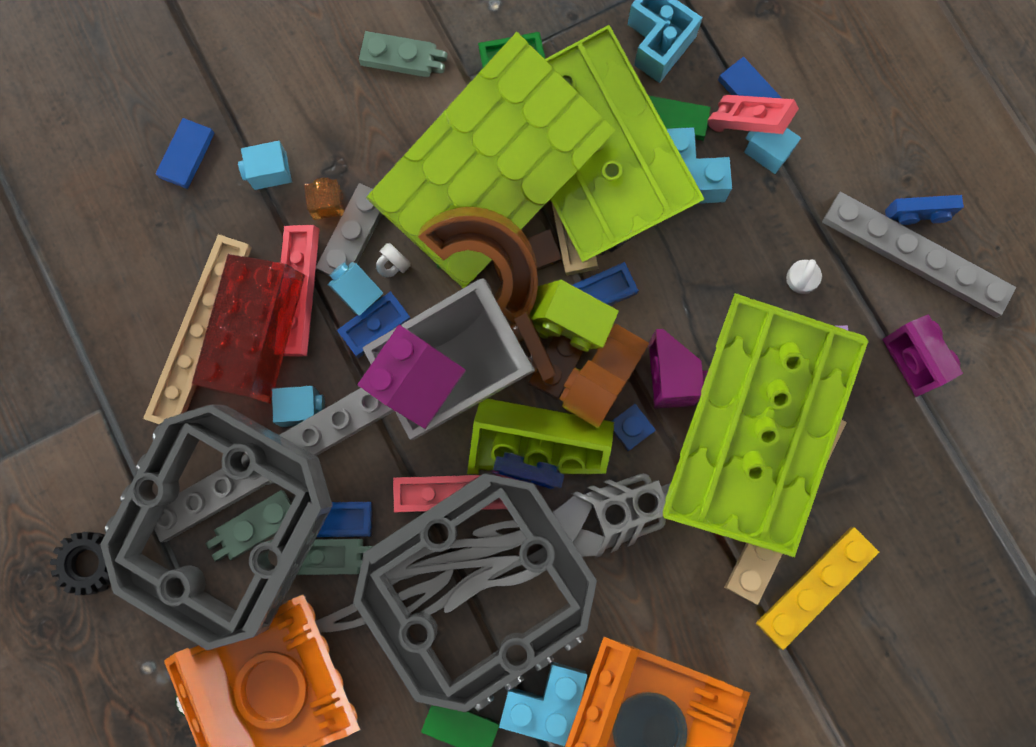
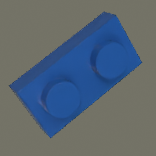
(912, 210)
(373, 323)

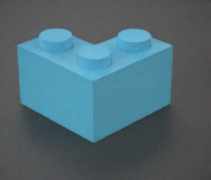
(668, 33)
(710, 174)
(548, 715)

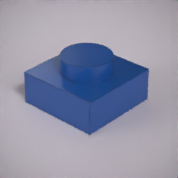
(632, 427)

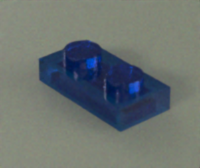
(541, 475)

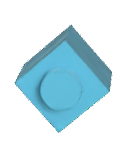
(770, 148)
(265, 165)
(354, 287)
(295, 404)

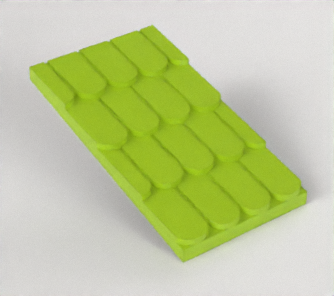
(494, 148)
(637, 171)
(764, 425)

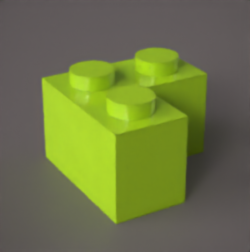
(572, 313)

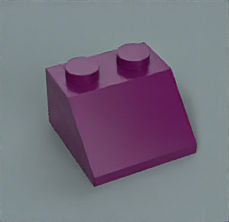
(923, 355)
(674, 372)
(411, 377)

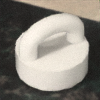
(399, 262)
(804, 276)

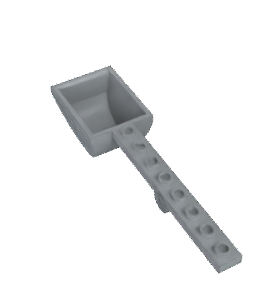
(462, 327)

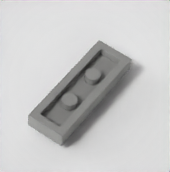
(351, 232)

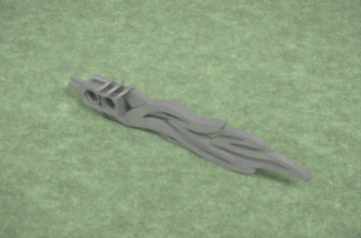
(570, 516)

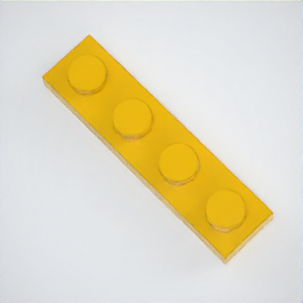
(817, 588)

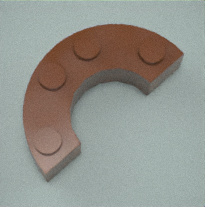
(498, 239)
(597, 385)

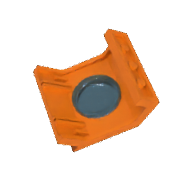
(654, 703)

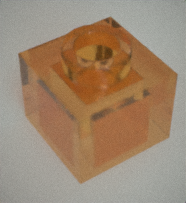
(324, 198)

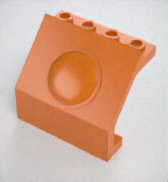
(265, 688)

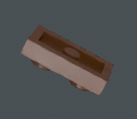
(538, 356)
(564, 359)

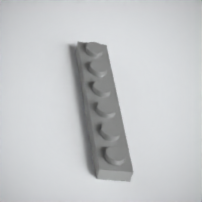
(919, 255)

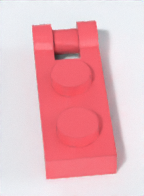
(753, 114)

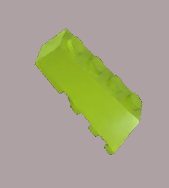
(538, 437)

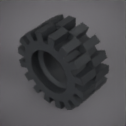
(66, 566)

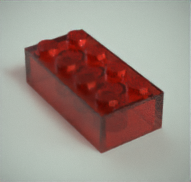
(248, 328)

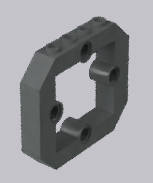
(155, 587)
(416, 659)

